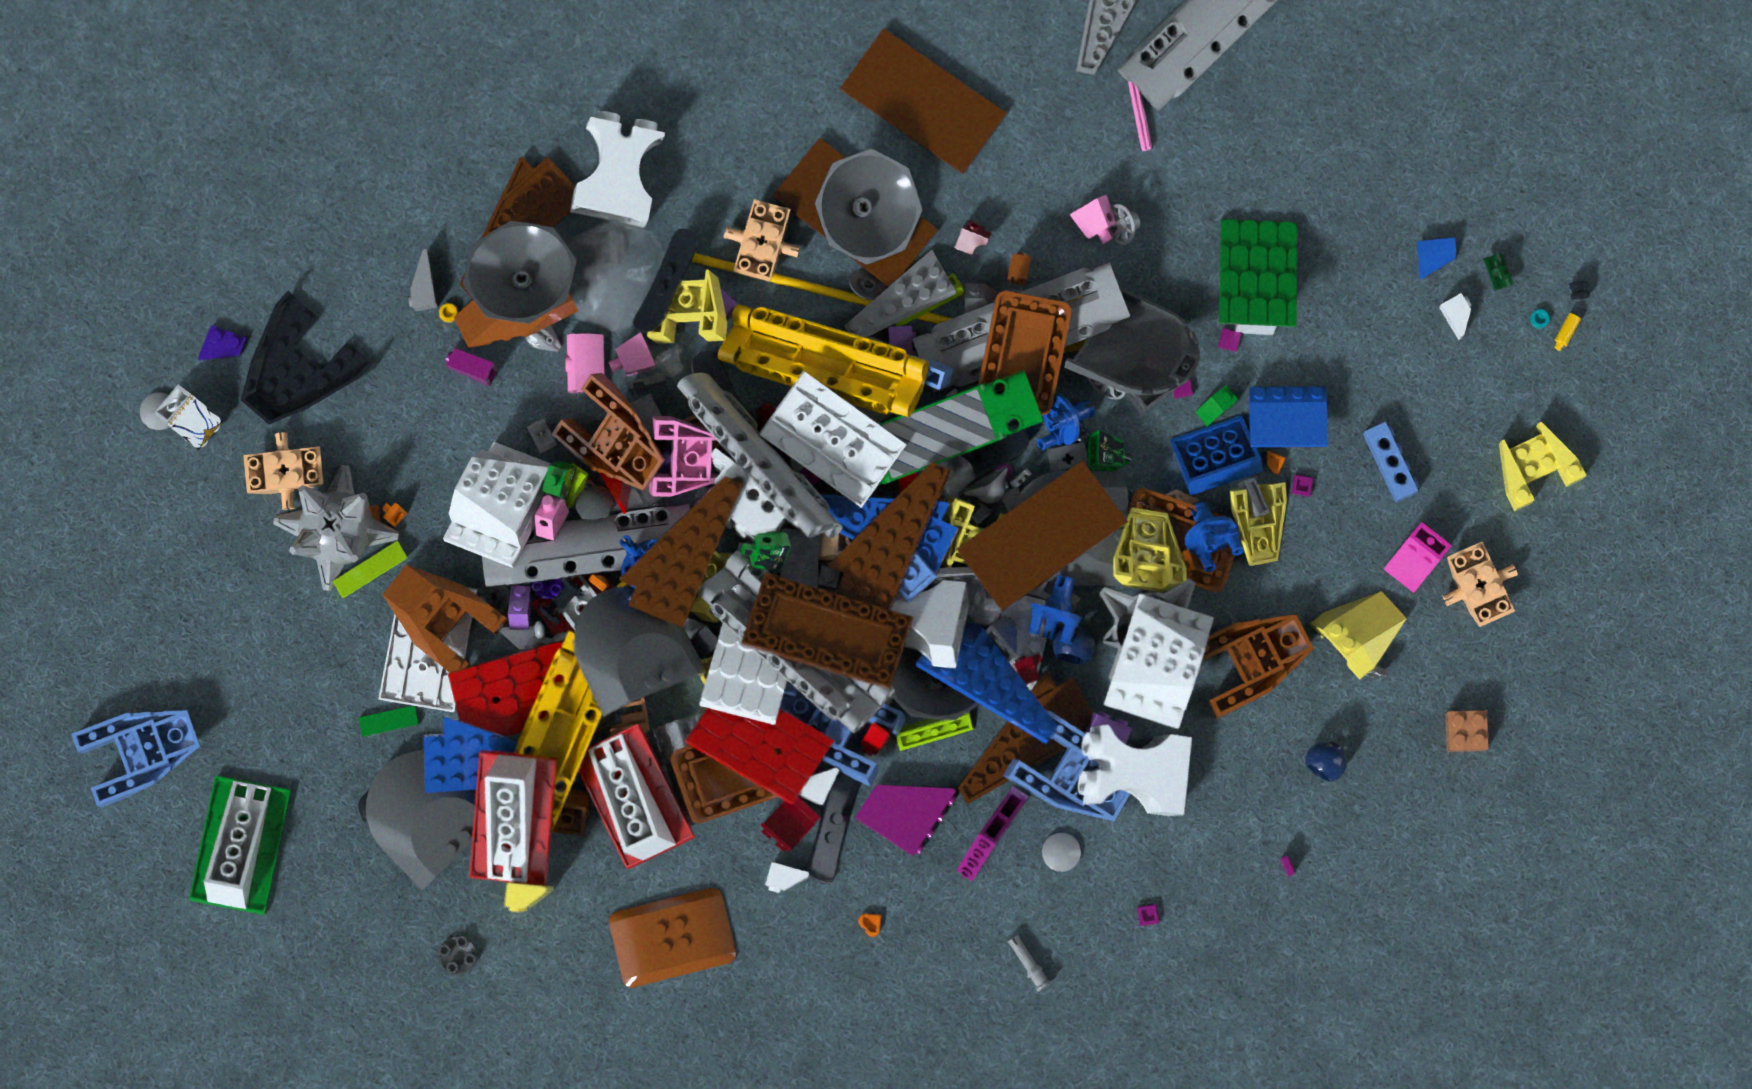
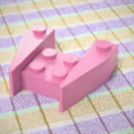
(689, 456)

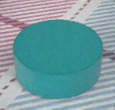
(1540, 318)

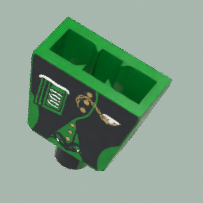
(1106, 452)
(559, 479)
(768, 551)

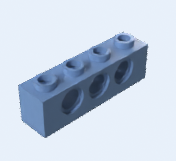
(1398, 490)

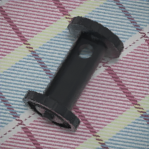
(561, 600)

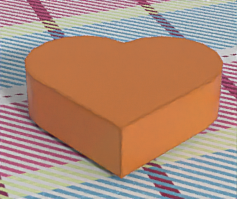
(871, 923)

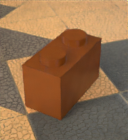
(1019, 269)

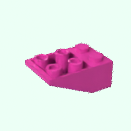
(1417, 557)

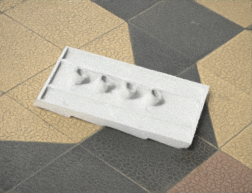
(845, 449)
(415, 677)
(742, 681)

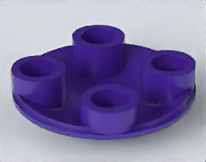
(548, 588)

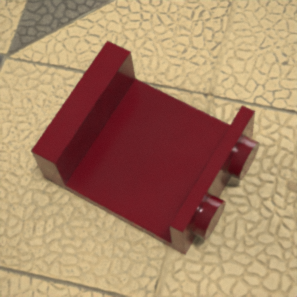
(789, 824)

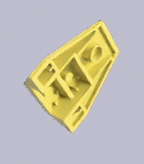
(1262, 534)
(1149, 553)
(1361, 630)

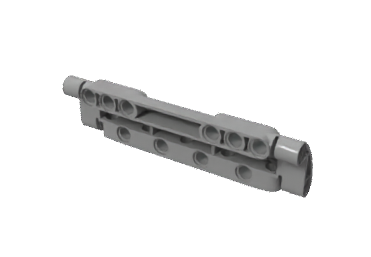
(1202, 25)
(1088, 318)
(759, 460)
(583, 542)
(827, 690)

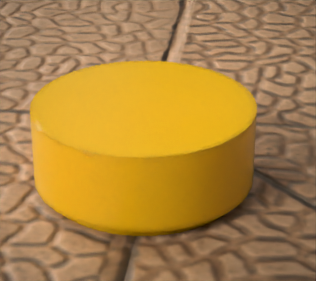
(447, 312)

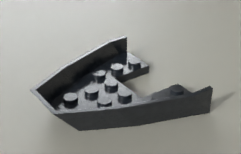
(284, 379)

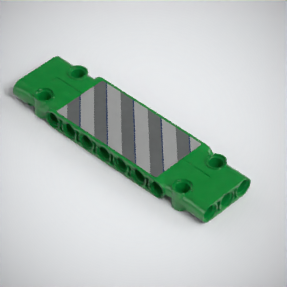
(961, 424)

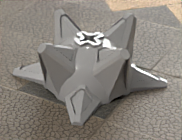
(352, 526)
(1123, 607)

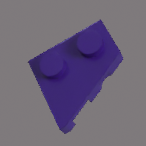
(221, 344)

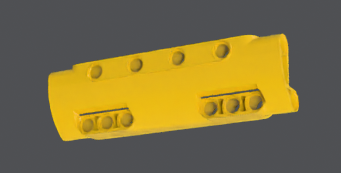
(826, 356)
(561, 731)

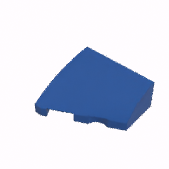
(1434, 255)

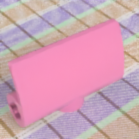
(583, 358)

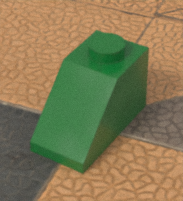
(1217, 406)

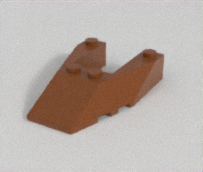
(481, 330)
(621, 442)
(432, 607)
(1262, 654)

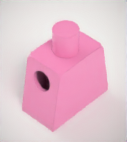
(1095, 219)
(633, 357)
(550, 516)

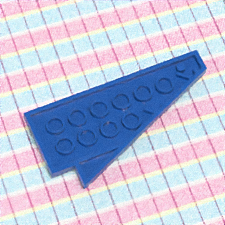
(855, 519)
(993, 682)
(453, 756)

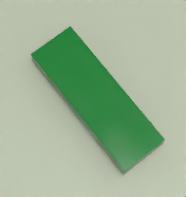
(388, 721)

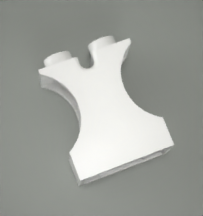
(615, 186)
(937, 621)
(1151, 774)

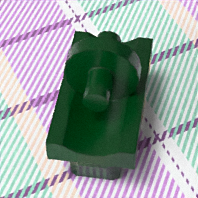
(1498, 271)

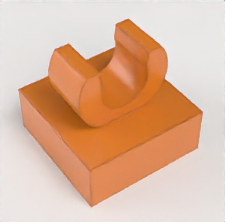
(394, 514)

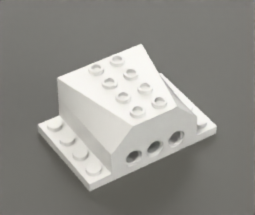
(497, 503)
(752, 509)
(1159, 661)

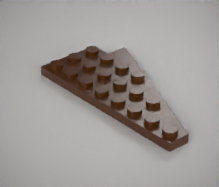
(533, 197)
(884, 550)
(676, 564)
(1014, 743)

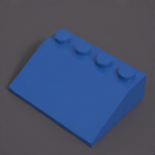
(1288, 416)
(1216, 455)

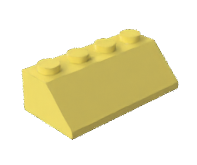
(524, 896)

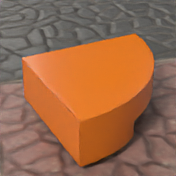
(1274, 462)
(1188, 560)

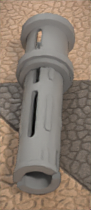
(1034, 971)

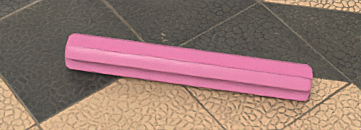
(1140, 117)

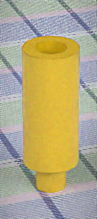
(1567, 331)

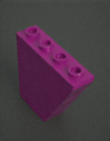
(905, 813)
(992, 833)

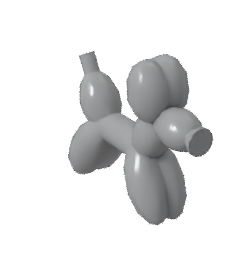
(539, 637)

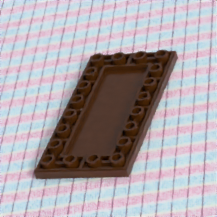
(923, 101)
(801, 191)
(1042, 535)
(827, 630)

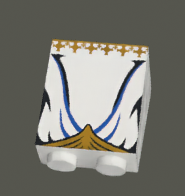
(188, 417)

